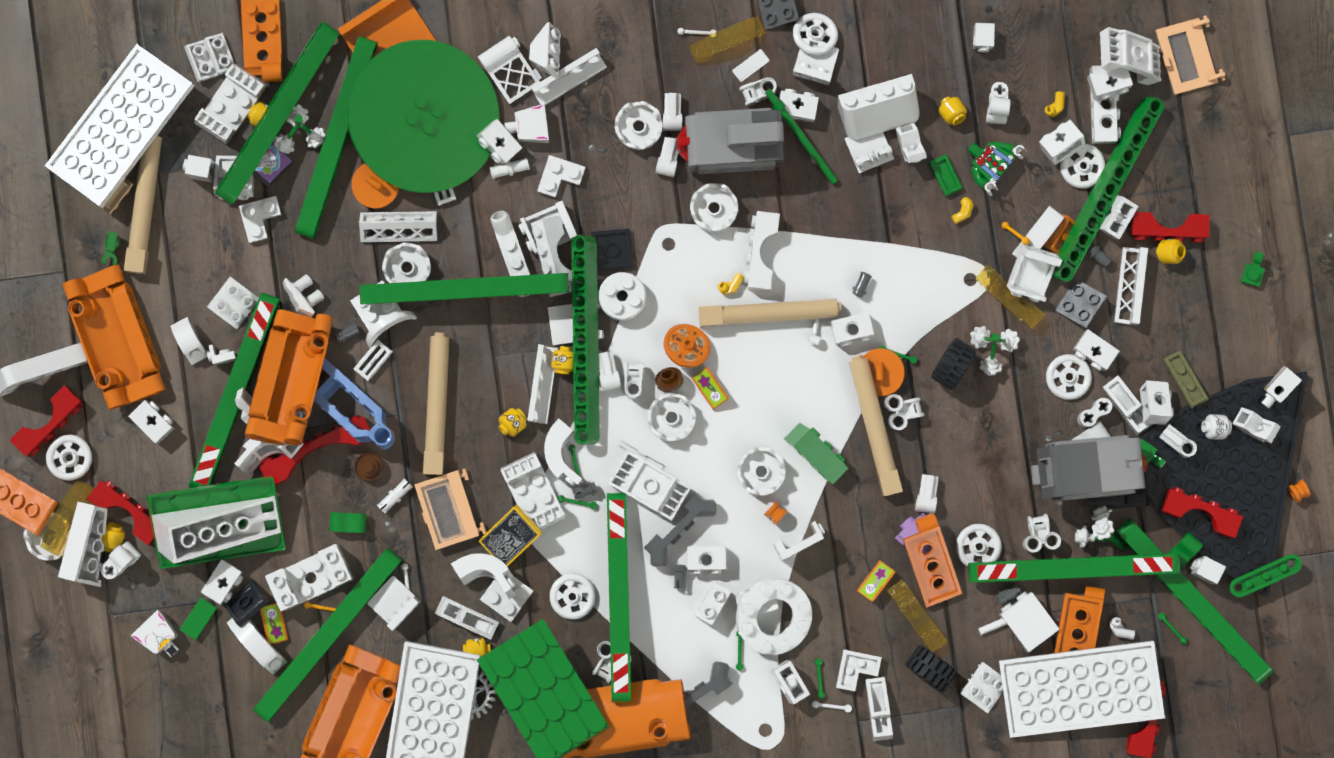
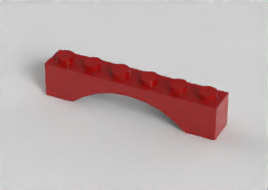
(283, 466)

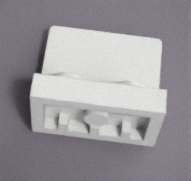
(816, 67)
(393, 602)

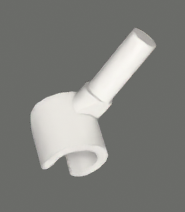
(814, 339)

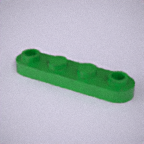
(1265, 575)

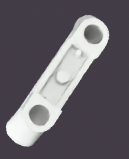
(509, 244)

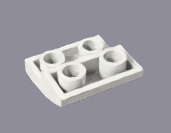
(209, 57)

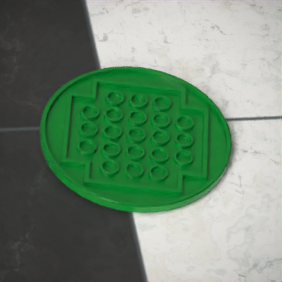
(420, 115)

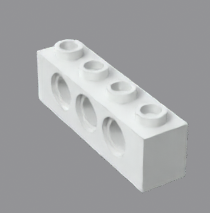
(1100, 134)

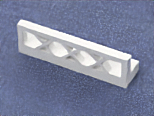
(569, 77)
(398, 222)
(1138, 287)
(542, 386)

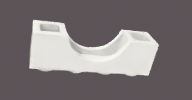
(547, 234)
(759, 274)

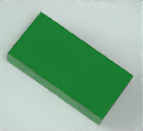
(945, 175)
(198, 618)

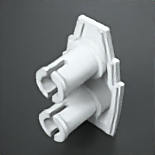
(302, 305)

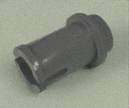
(1099, 256)
(861, 285)
(346, 332)
(584, 490)
(679, 576)
(1008, 594)

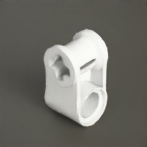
(756, 90)
(633, 376)

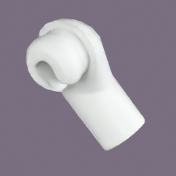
(1119, 630)

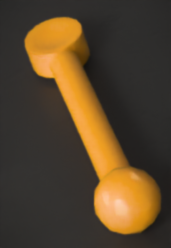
(1025, 240)
(307, 605)

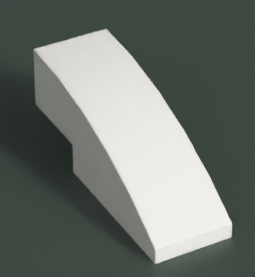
(1042, 229)
(1126, 404)
(466, 617)
(879, 709)

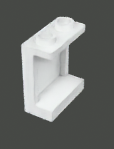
(556, 210)
(1032, 273)
(785, 553)
(1028, 621)

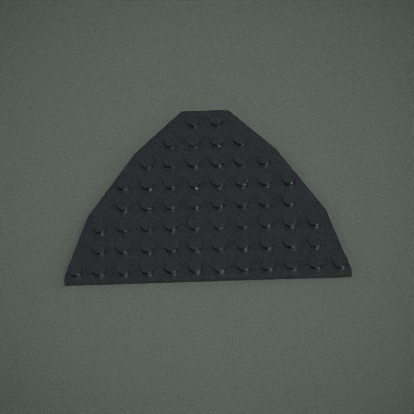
(1231, 472)

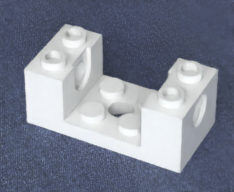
(290, 583)

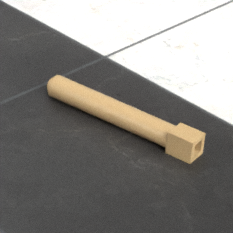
(137, 253)
(768, 312)
(436, 405)
(875, 426)

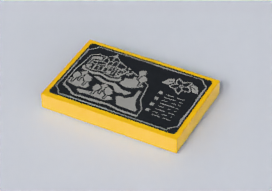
(510, 536)

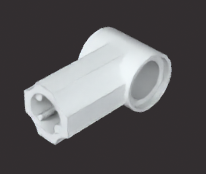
(672, 114)
(667, 161)
(608, 375)
(1177, 440)
(927, 499)

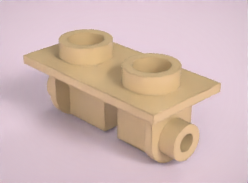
(117, 196)

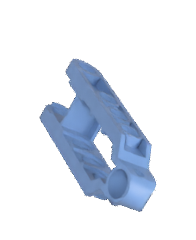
(378, 434)

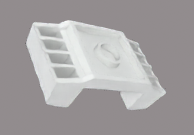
(1130, 52)
(230, 104)
(649, 485)
(533, 491)

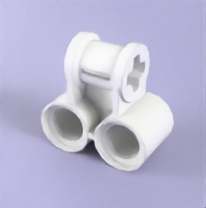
(998, 104)
(905, 410)
(1040, 534)
(120, 559)
(604, 663)

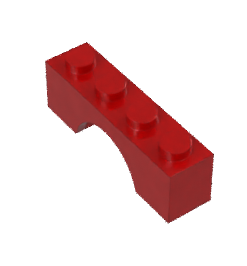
(1145, 226)
(64, 404)
(106, 496)
(1224, 521)
(1142, 742)

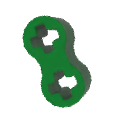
(347, 522)
(1187, 547)

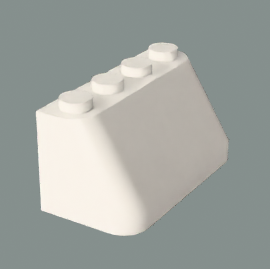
(879, 107)

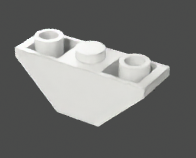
(546, 50)

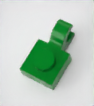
(111, 244)
(1252, 272)
(1149, 453)

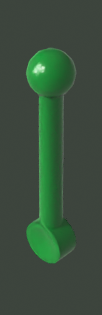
(913, 359)
(572, 448)
(592, 505)
(1183, 640)
(818, 662)
(739, 666)

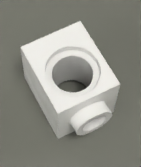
(983, 36)

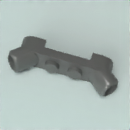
(658, 547)
(718, 682)

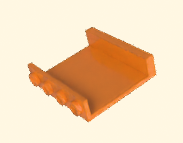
(388, 24)

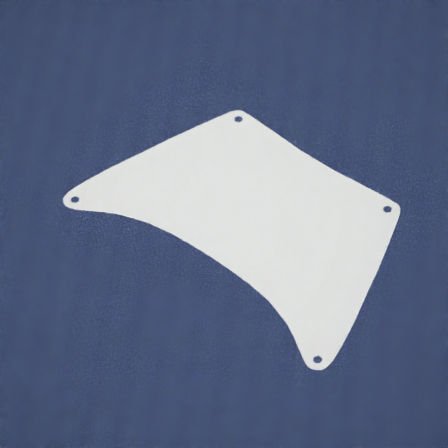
(771, 388)

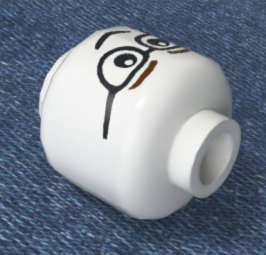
(1216, 426)

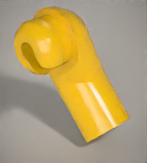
(1056, 107)
(966, 210)
(732, 286)

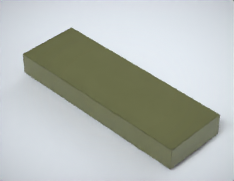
(1185, 379)

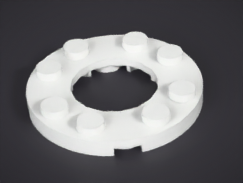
(751, 603)

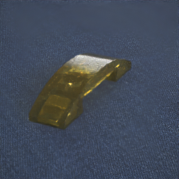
(726, 39)
(1019, 306)
(62, 520)
(916, 615)

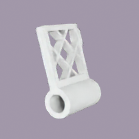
(501, 55)

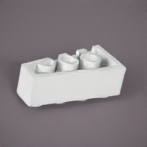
(84, 545)

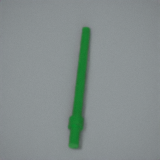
(779, 105)

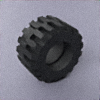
(953, 364)
(931, 668)

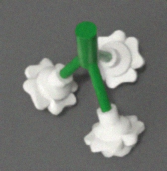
(297, 119)
(981, 337)
(1102, 530)

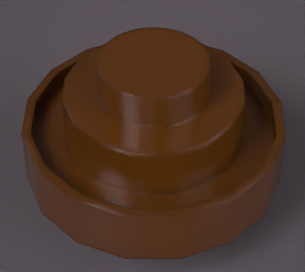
(669, 379)
(368, 466)

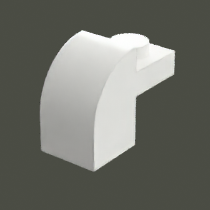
(910, 143)
(188, 341)
(1255, 425)

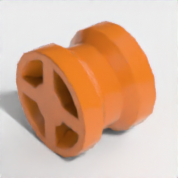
(1299, 491)
(775, 512)

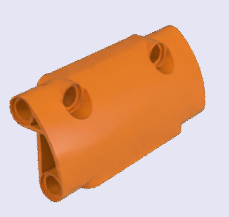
(114, 337)
(288, 378)
(352, 707)
(634, 725)

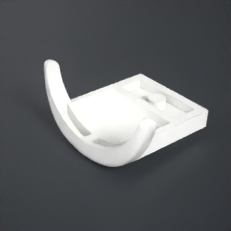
(380, 317)

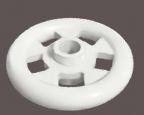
(817, 19)
(1074, 180)
(1060, 391)
(67, 441)
(980, 530)
(568, 580)

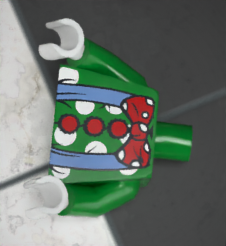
(992, 162)

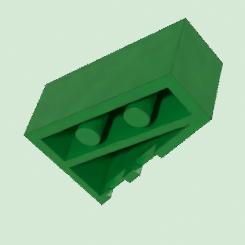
(817, 452)

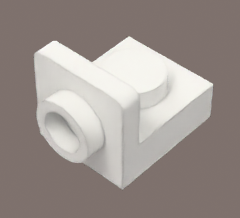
(224, 356)

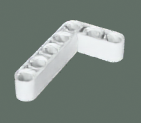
(37, 367)

